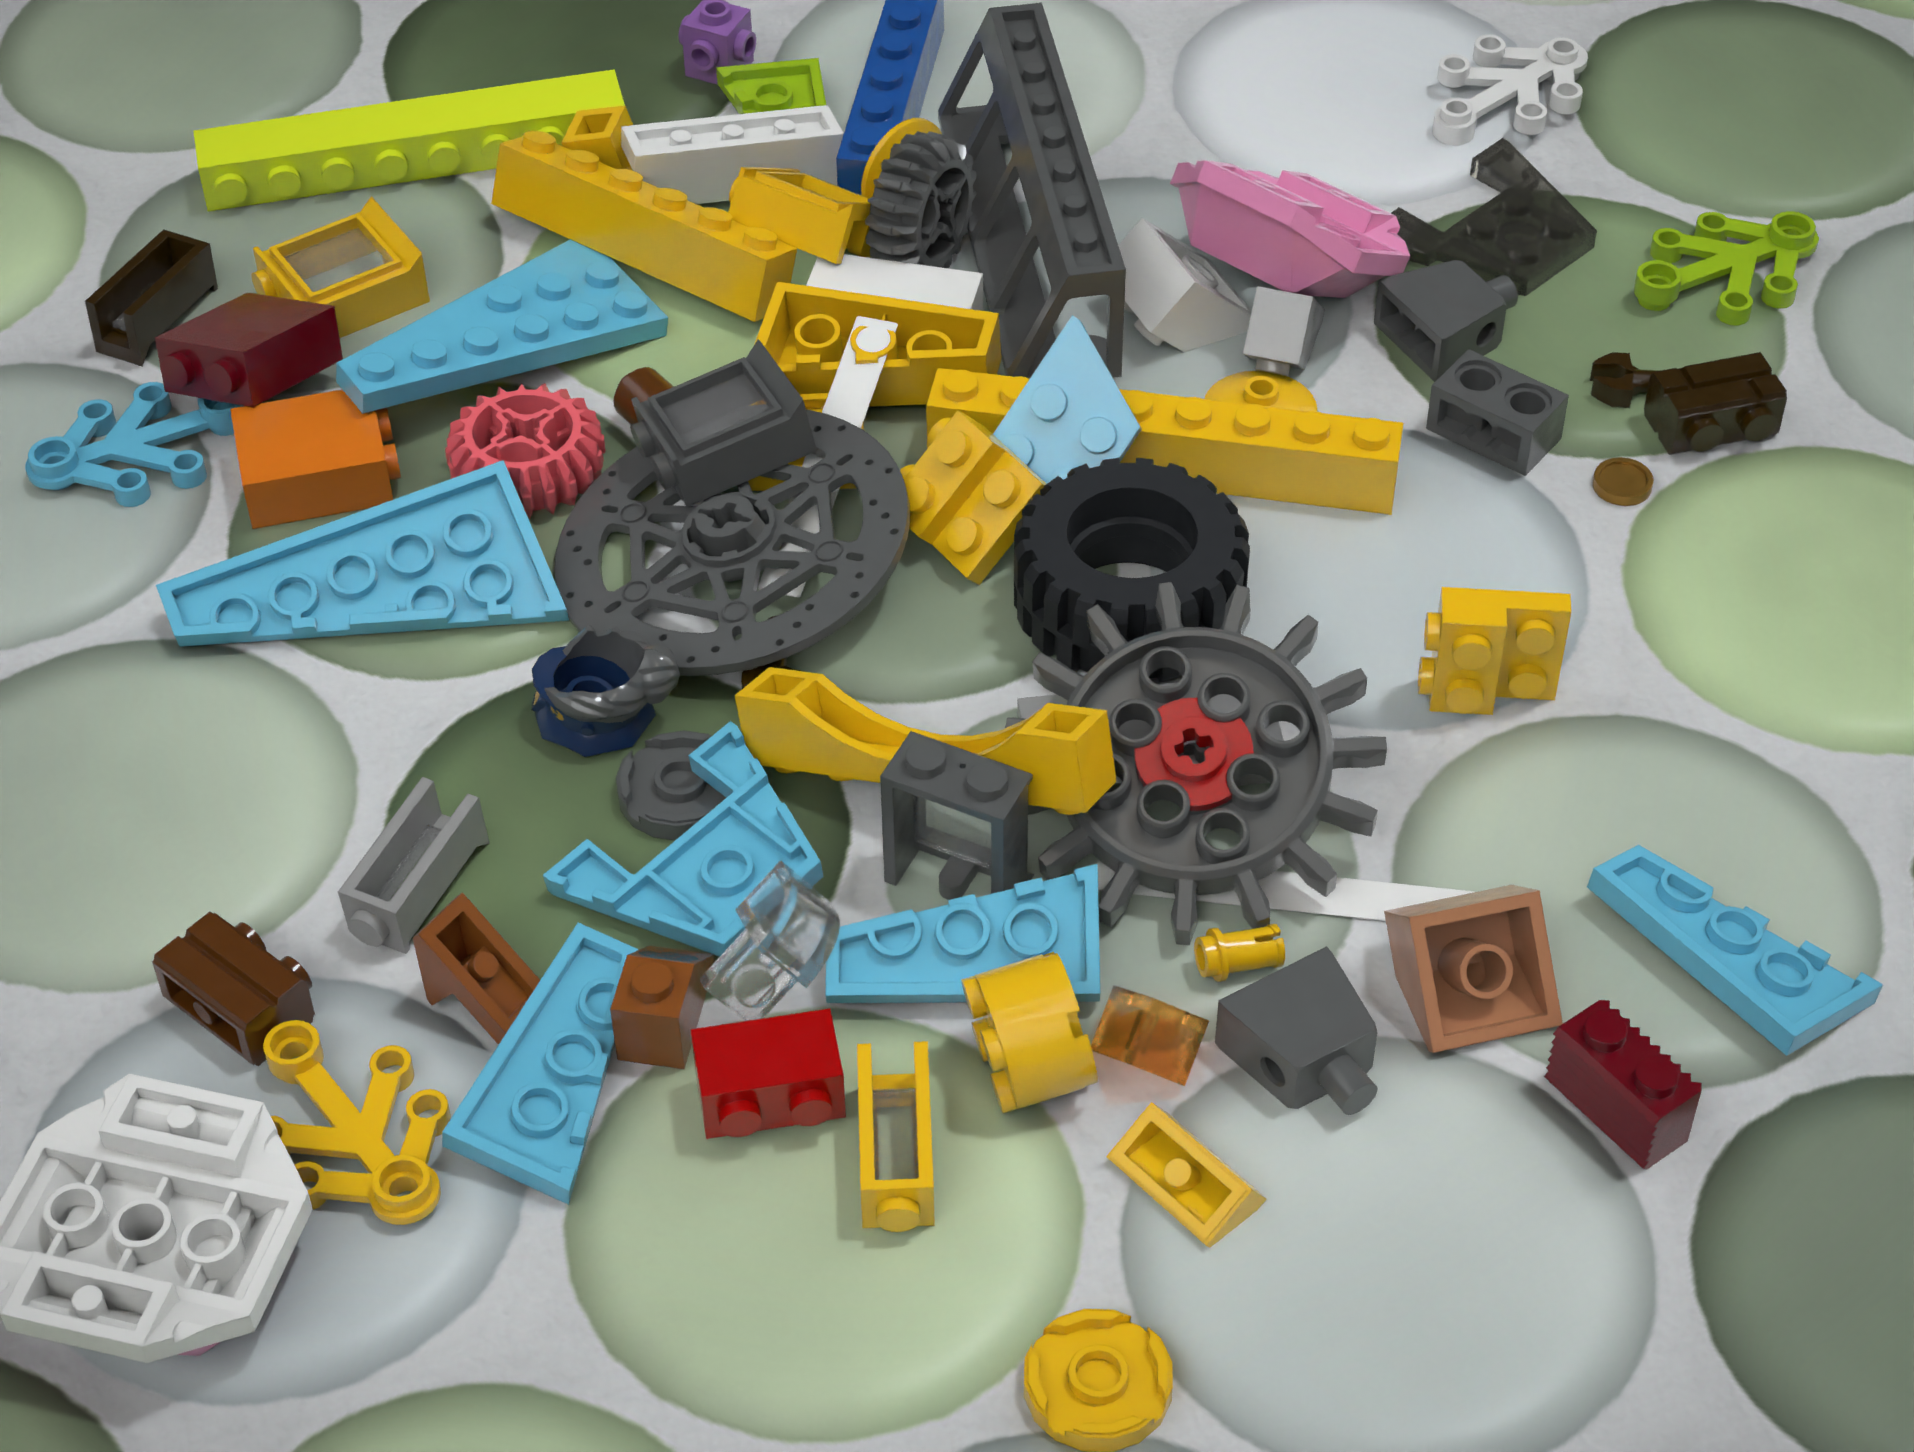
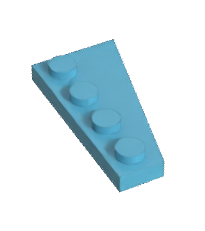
(930, 951)
(1764, 979)
(546, 1076)

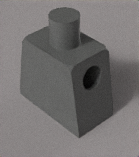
(1443, 313)
(1302, 1034)

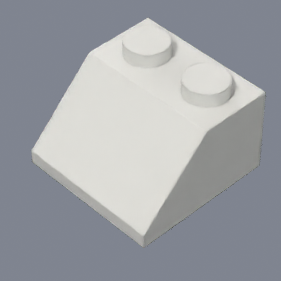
(1178, 291)

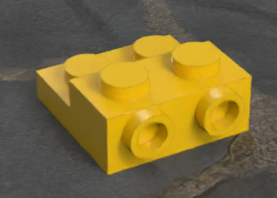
(968, 494)
(1492, 648)

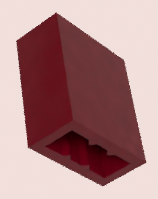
(249, 349)

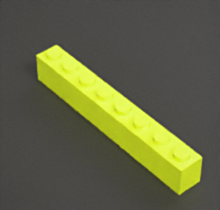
(387, 140)

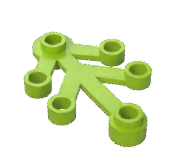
(1786, 237)

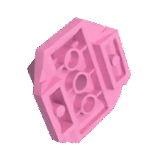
(1289, 229)

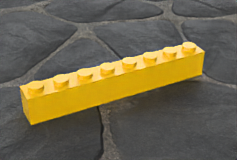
(1233, 445)

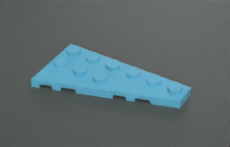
(525, 320)
(411, 564)

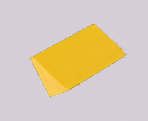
(1184, 1176)

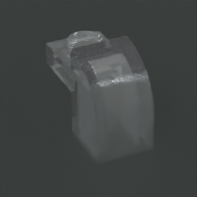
(784, 943)

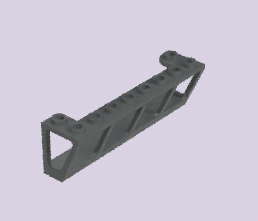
(1066, 206)

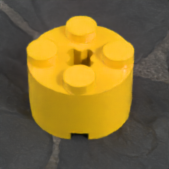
(1030, 1031)

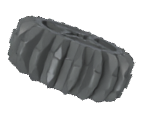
(922, 201)

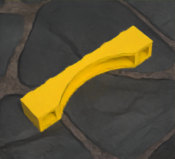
(814, 727)

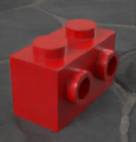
(768, 1073)

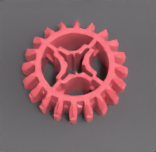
(542, 436)

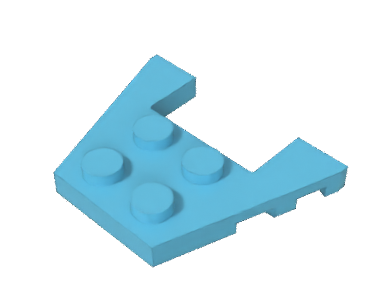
(709, 869)

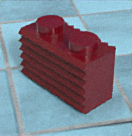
(1623, 1083)

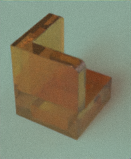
(1149, 1035)

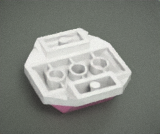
(149, 1222)

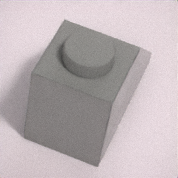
(1282, 330)

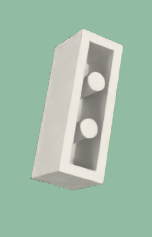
(900, 281)

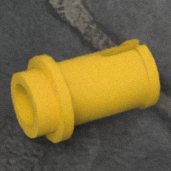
(1238, 951)

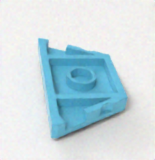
(1069, 410)

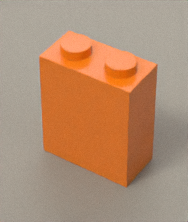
(313, 457)

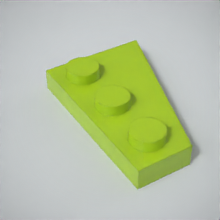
(772, 85)

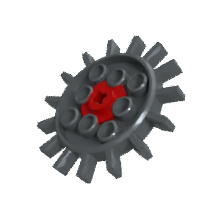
(1227, 746)

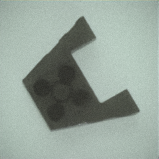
(1520, 233)

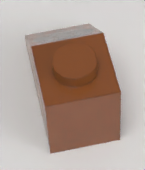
(658, 1005)

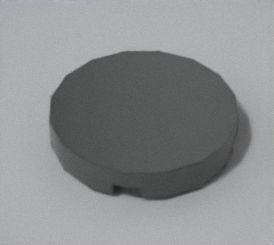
(660, 789)

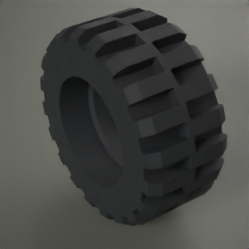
(1124, 517)

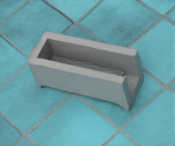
(410, 867)

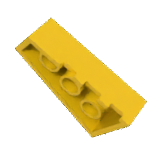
(811, 326)

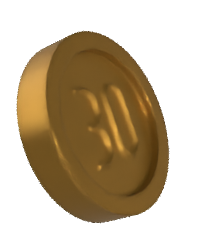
(1623, 481)

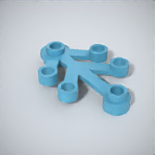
(68, 459)

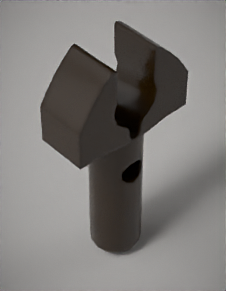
(1617, 379)

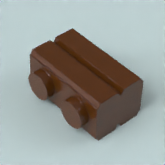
(233, 984)

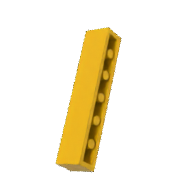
(641, 224)

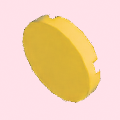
(1098, 1380)

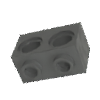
(1497, 412)

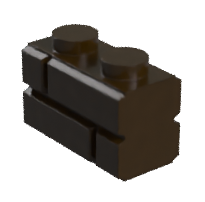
(1715, 403)

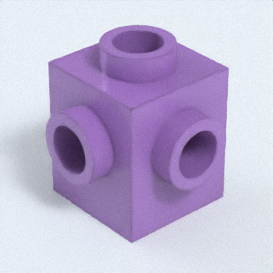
(716, 37)

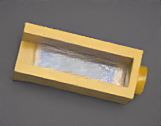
(895, 1144)

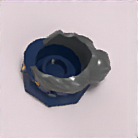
(601, 689)

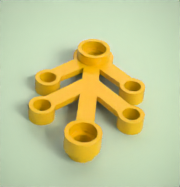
(359, 1134)

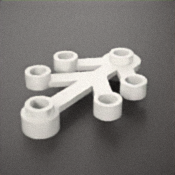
(1554, 61)

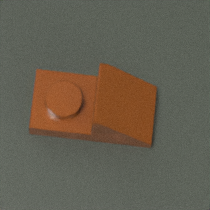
(470, 959)

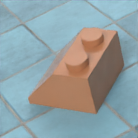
(1475, 966)

